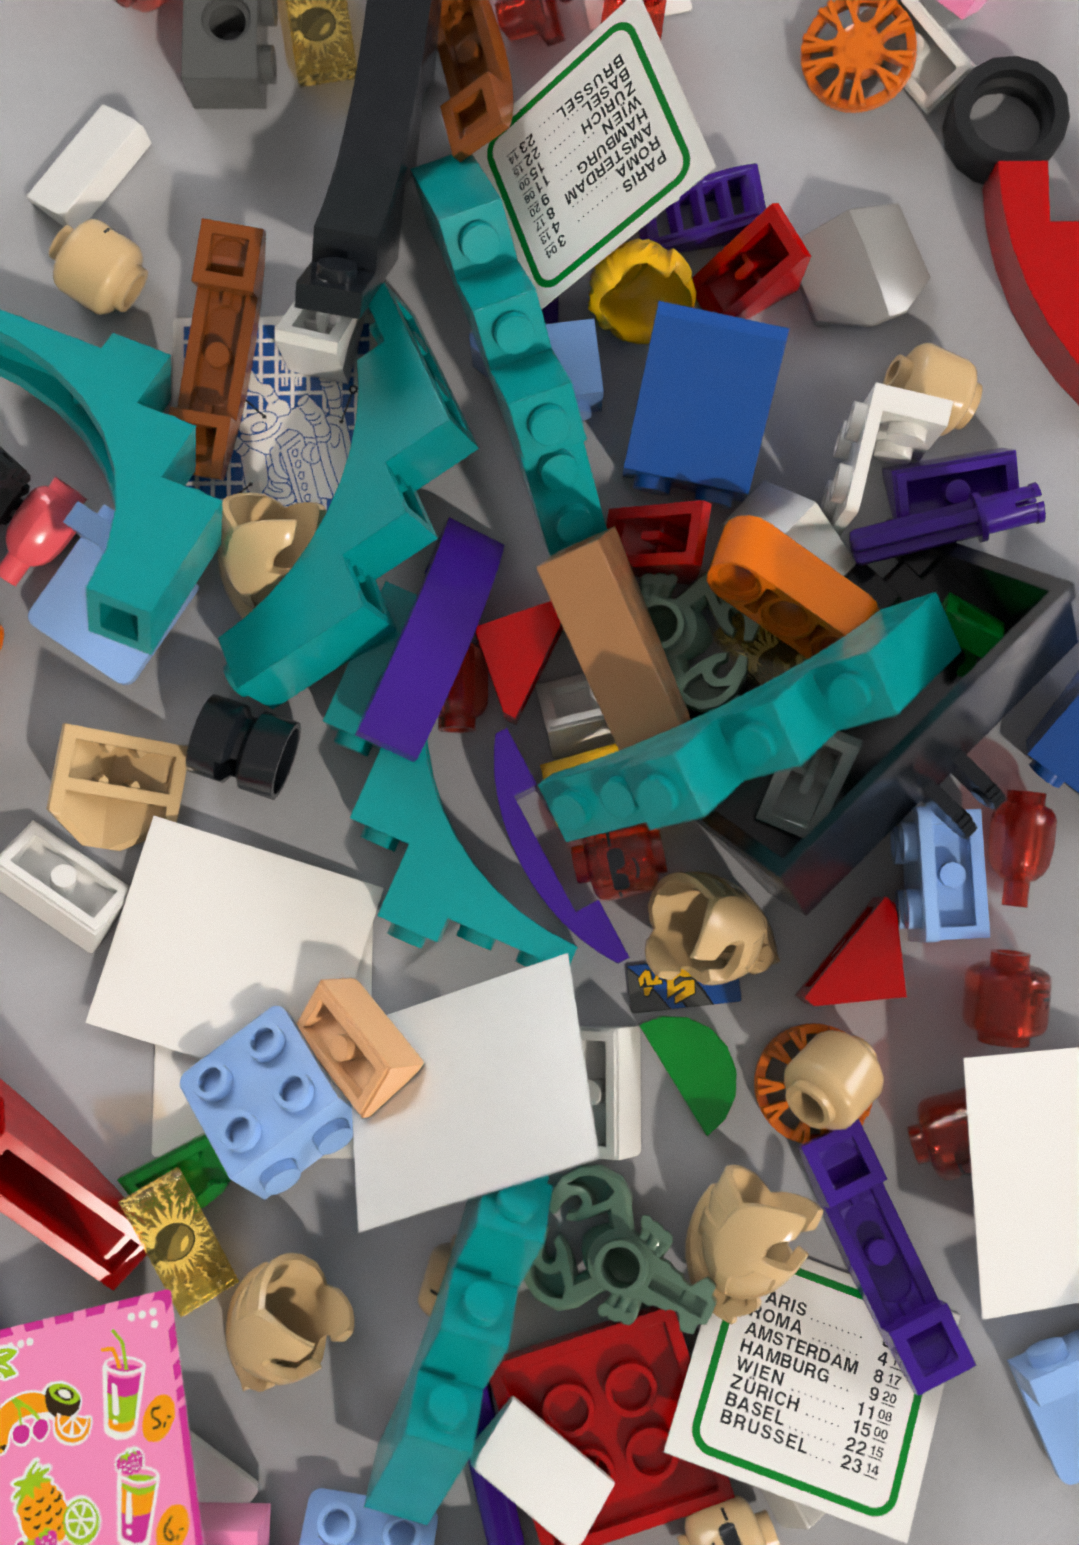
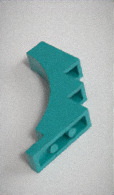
(330, 598)

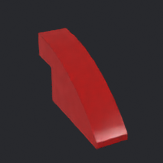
(1036, 264)
(62, 1194)

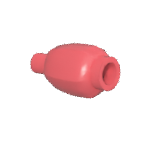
(38, 529)

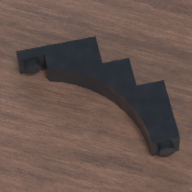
(363, 207)

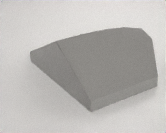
(862, 268)

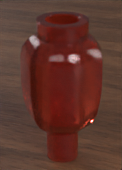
(467, 695)
(1021, 843)

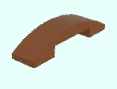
(475, 76)
(221, 339)

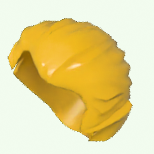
(633, 282)

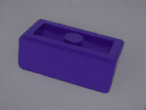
(949, 480)

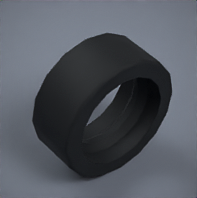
(1016, 78)

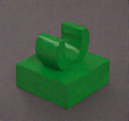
(974, 630)

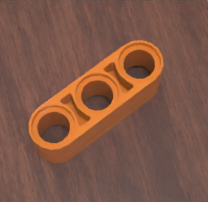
(785, 586)

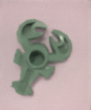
(687, 634)
(615, 1257)

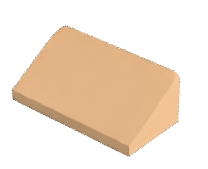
(357, 1044)

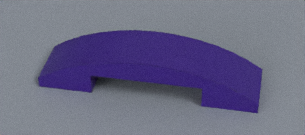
(432, 641)
(512, 783)
(883, 1259)

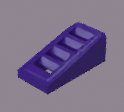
(717, 186)

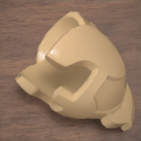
(261, 544)
(707, 930)
(743, 1240)
(282, 1322)

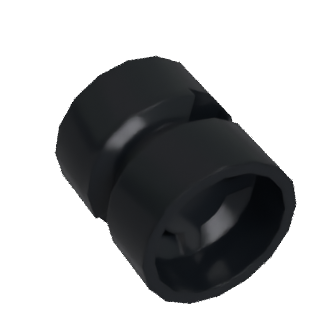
(235, 744)

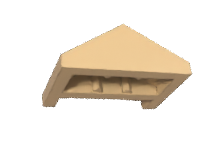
(113, 785)

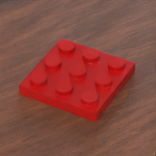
(615, 1402)

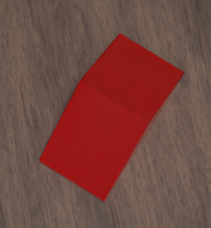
(754, 268)
(663, 537)
(517, 653)
(863, 962)

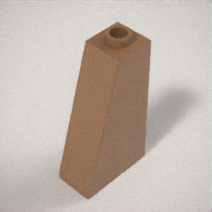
(614, 638)

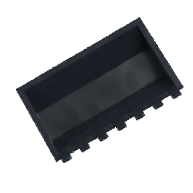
(926, 741)

